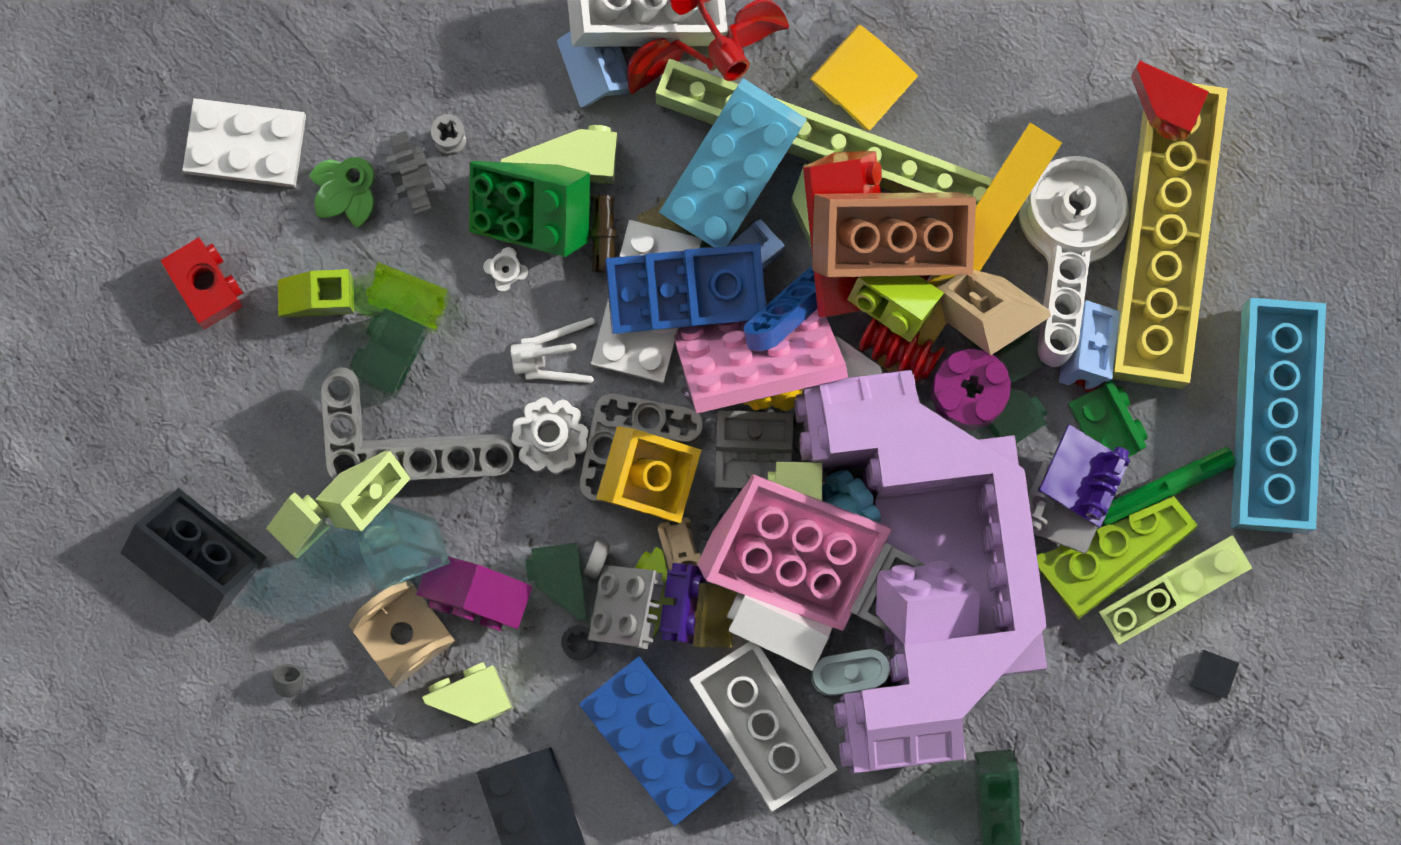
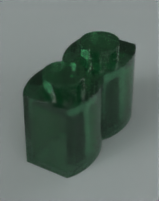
(389, 352)

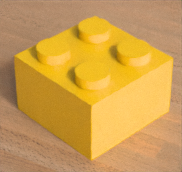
(648, 474)

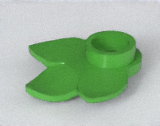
(342, 195)

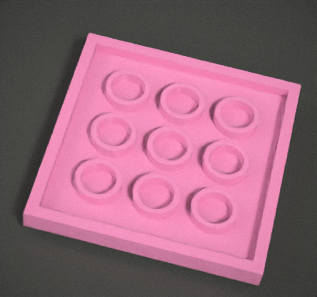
(727, 372)

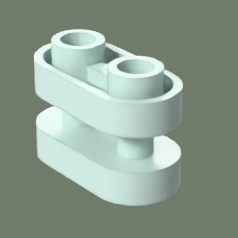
(850, 672)

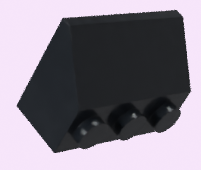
(192, 554)
(530, 801)

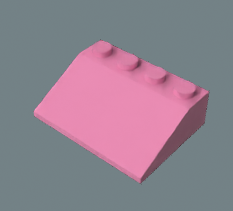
(793, 551)

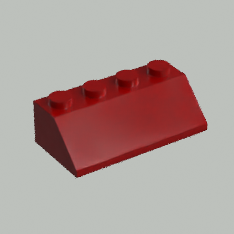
(838, 175)

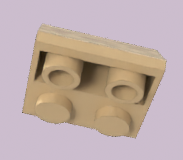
(989, 309)

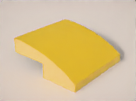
(863, 77)

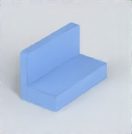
(594, 70)

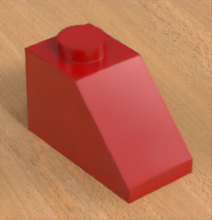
(1168, 101)

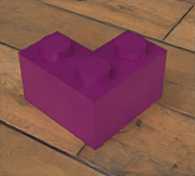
(475, 592)

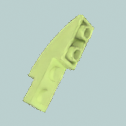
(1175, 589)

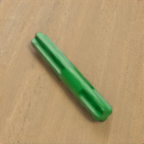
(1169, 485)

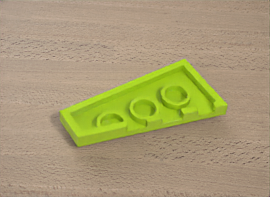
(1114, 555)

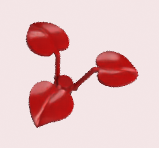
(725, 52)

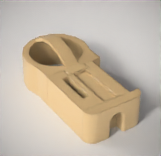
(678, 543)

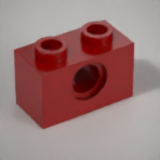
(187, 266)

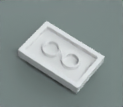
(244, 143)

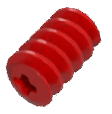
(899, 350)

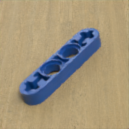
(782, 314)

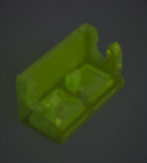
(408, 296)

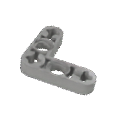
(606, 429)

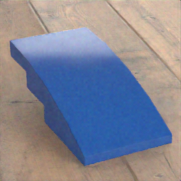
(685, 288)

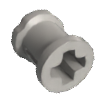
(447, 123)

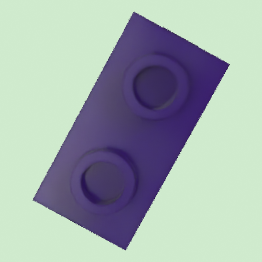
(680, 619)

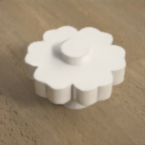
(550, 436)

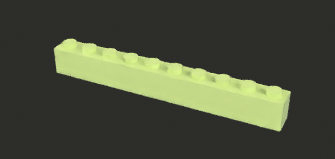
(902, 168)

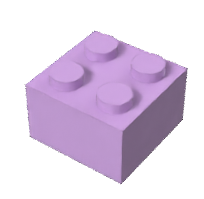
(927, 602)

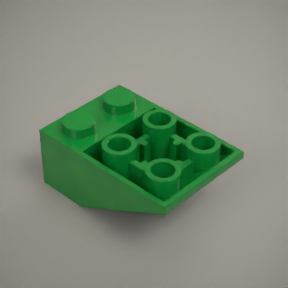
(530, 205)

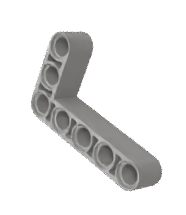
(437, 447)

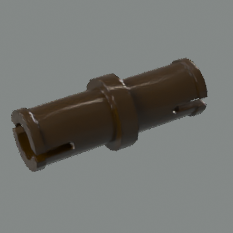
(602, 231)

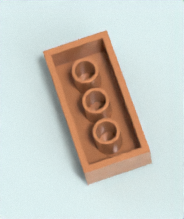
(893, 234)

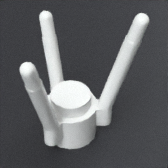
(530, 355)

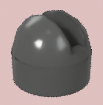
(287, 680)

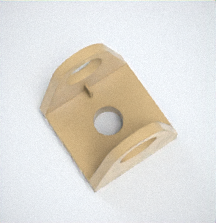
(379, 616)

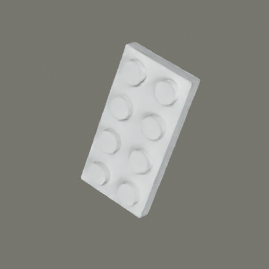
(644, 352)

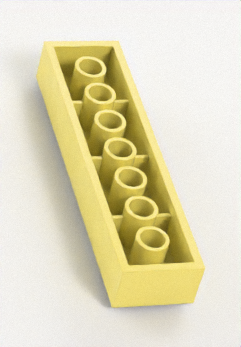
(1167, 249)

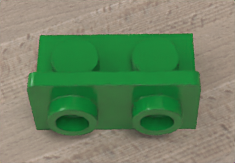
(1106, 419)

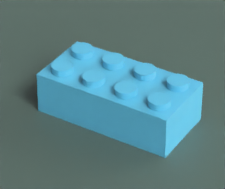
(733, 164)

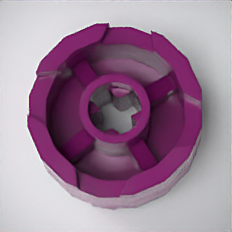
(989, 378)

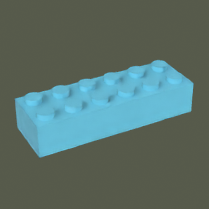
(1278, 416)

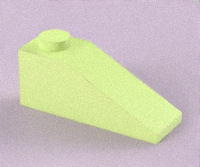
(582, 149)

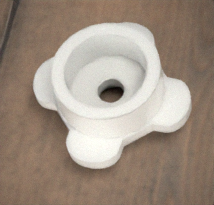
(505, 258)

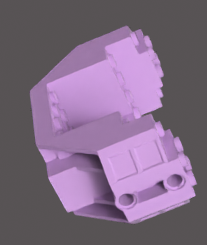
(944, 503)

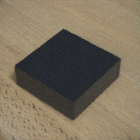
(1214, 674)

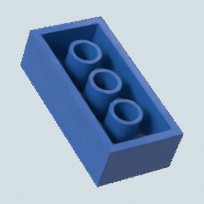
(656, 741)

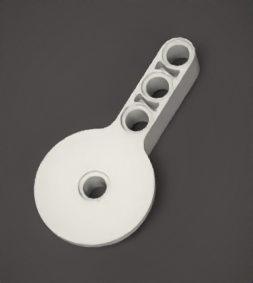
(1072, 240)

